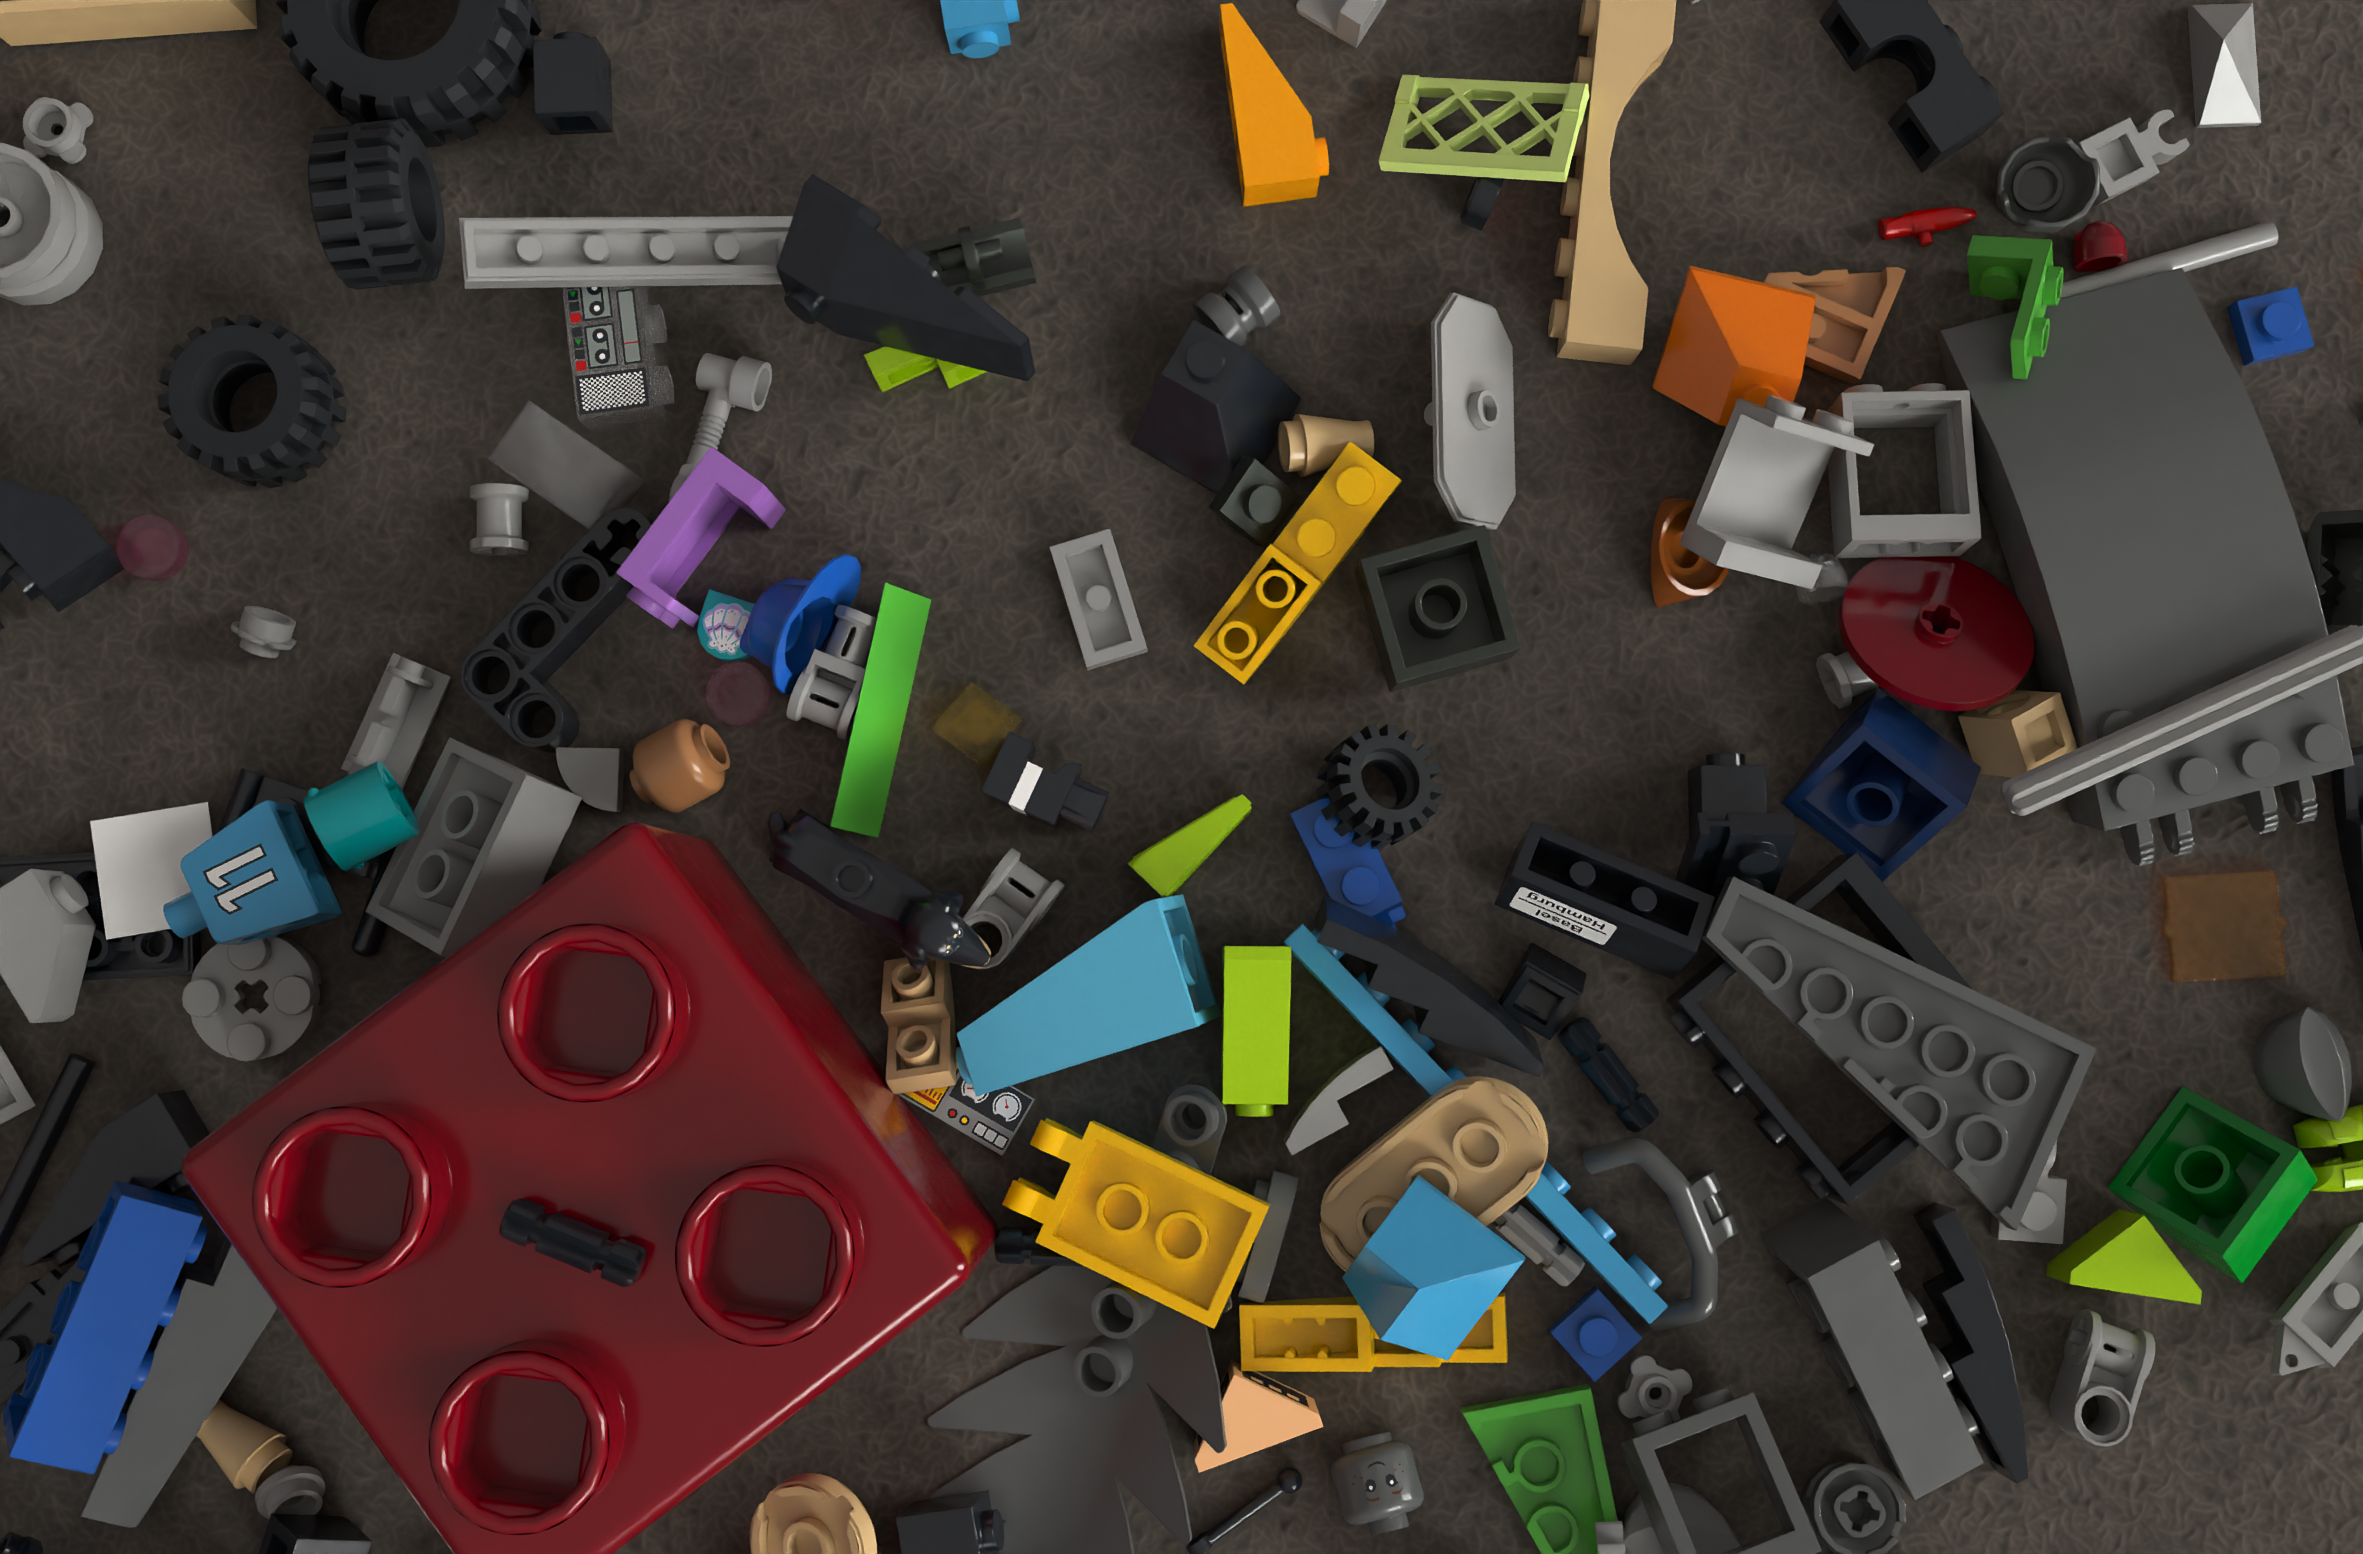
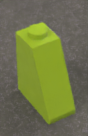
(1255, 1028)

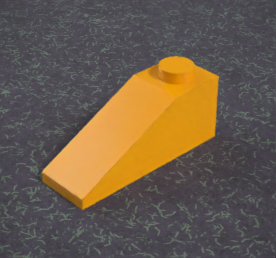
(1269, 122)

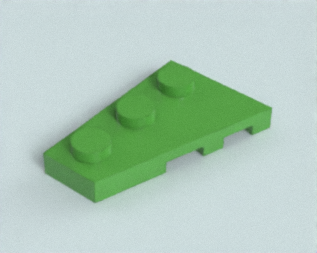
(1549, 1464)

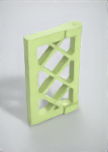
(1507, 162)

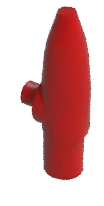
(1924, 223)

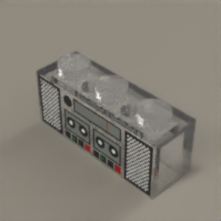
(617, 357)

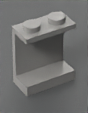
(1764, 488)

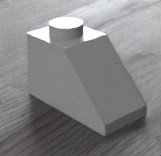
(44, 942)

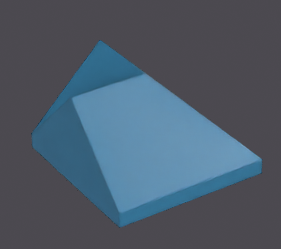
(1429, 1272)

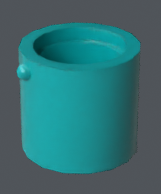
(361, 816)

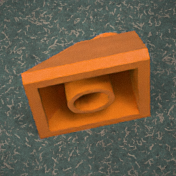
(1733, 343)

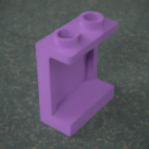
(689, 530)

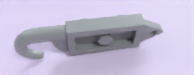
(2324, 1310)

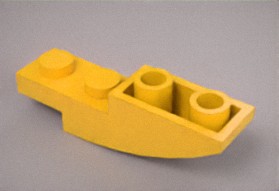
(1297, 563)

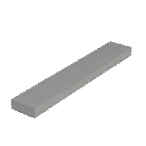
(621, 251)

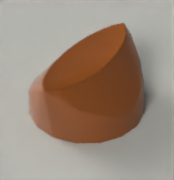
(1675, 570)

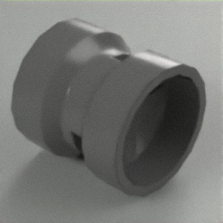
(1238, 306)

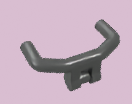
(1697, 1213)

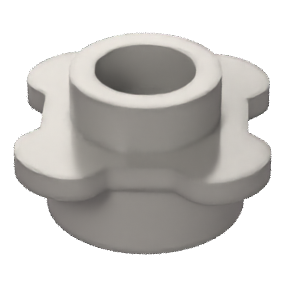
(41, 121)
(1646, 1375)

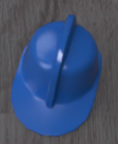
(798, 618)

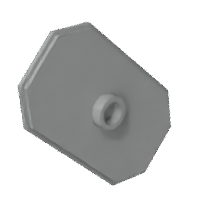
(1472, 411)

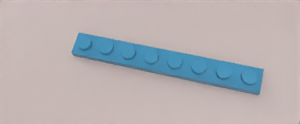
(1410, 1050)

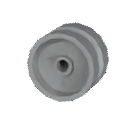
(46, 231)

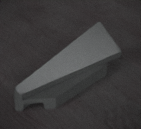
(192, 1364)

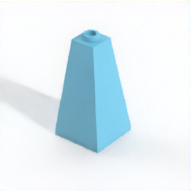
(1107, 996)

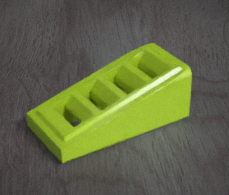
(1177, 856)

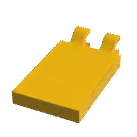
(1142, 1218)

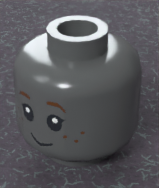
(1377, 1482)

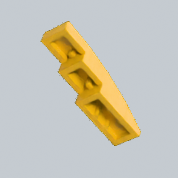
(1339, 1338)

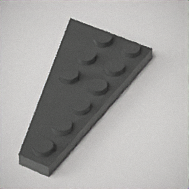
(1940, 1059)

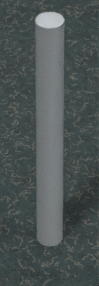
(2185, 257)

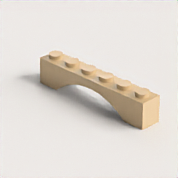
(1602, 290)

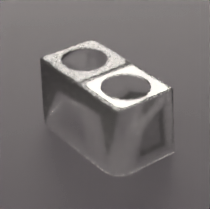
(564, 467)

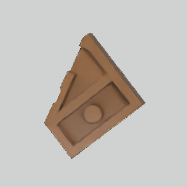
(1845, 316)

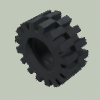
(1405, 769)

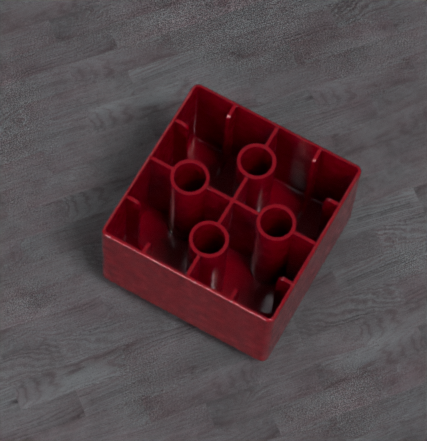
(646, 1068)

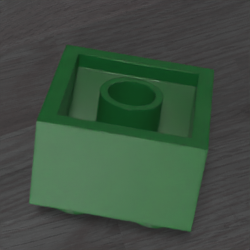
(2214, 1183)

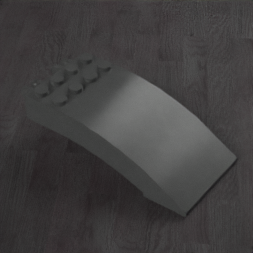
(2150, 549)

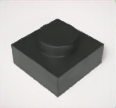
(1253, 500)

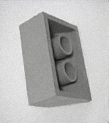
(478, 848)

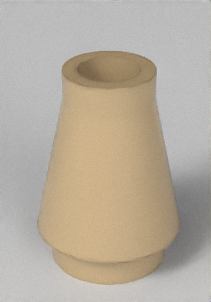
(1316, 442)
(243, 1446)

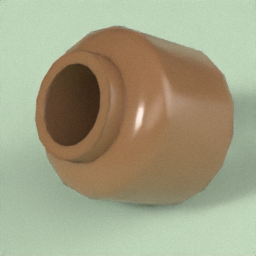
(679, 765)

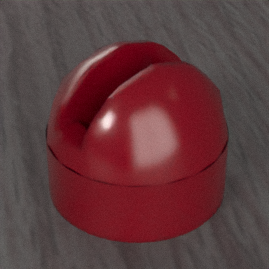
(2098, 247)

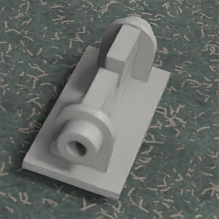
(398, 718)

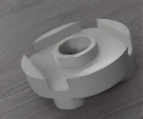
(217, 997)

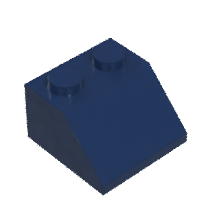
(1883, 785)

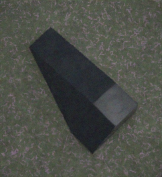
(871, 291)

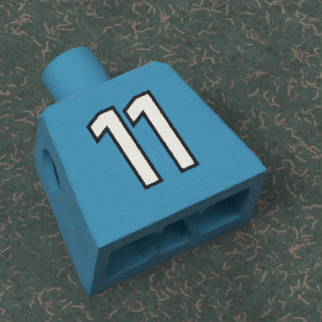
(253, 880)

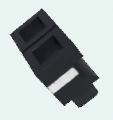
(1040, 792)

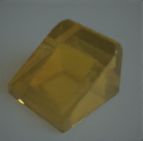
(976, 725)

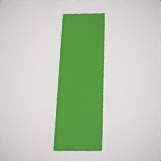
(881, 711)

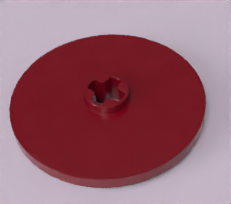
(1981, 641)

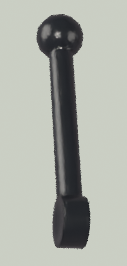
(1287, 1482)

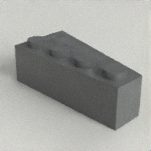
(1878, 1346)

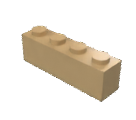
(88, 20)

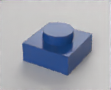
(2270, 326)
(1594, 1333)

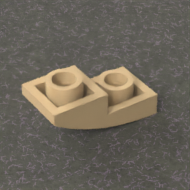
(920, 1024)

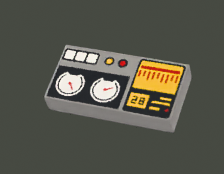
(985, 1118)

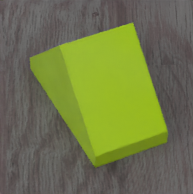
(2125, 1257)

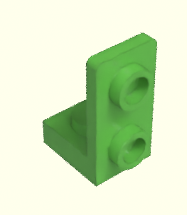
(2018, 270)

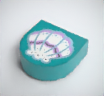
(722, 626)

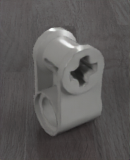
(1010, 908)
(2109, 1376)

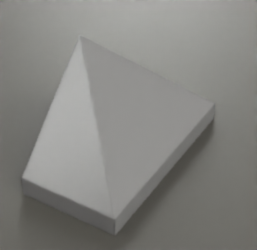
(2224, 65)

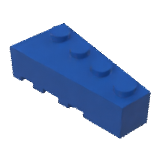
(104, 1330)

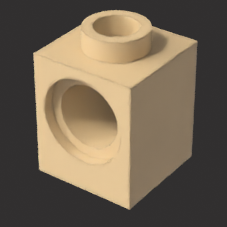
(2018, 733)

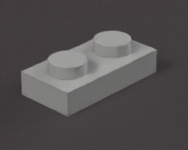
(1098, 599)

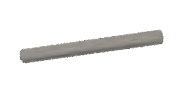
(2184, 721)

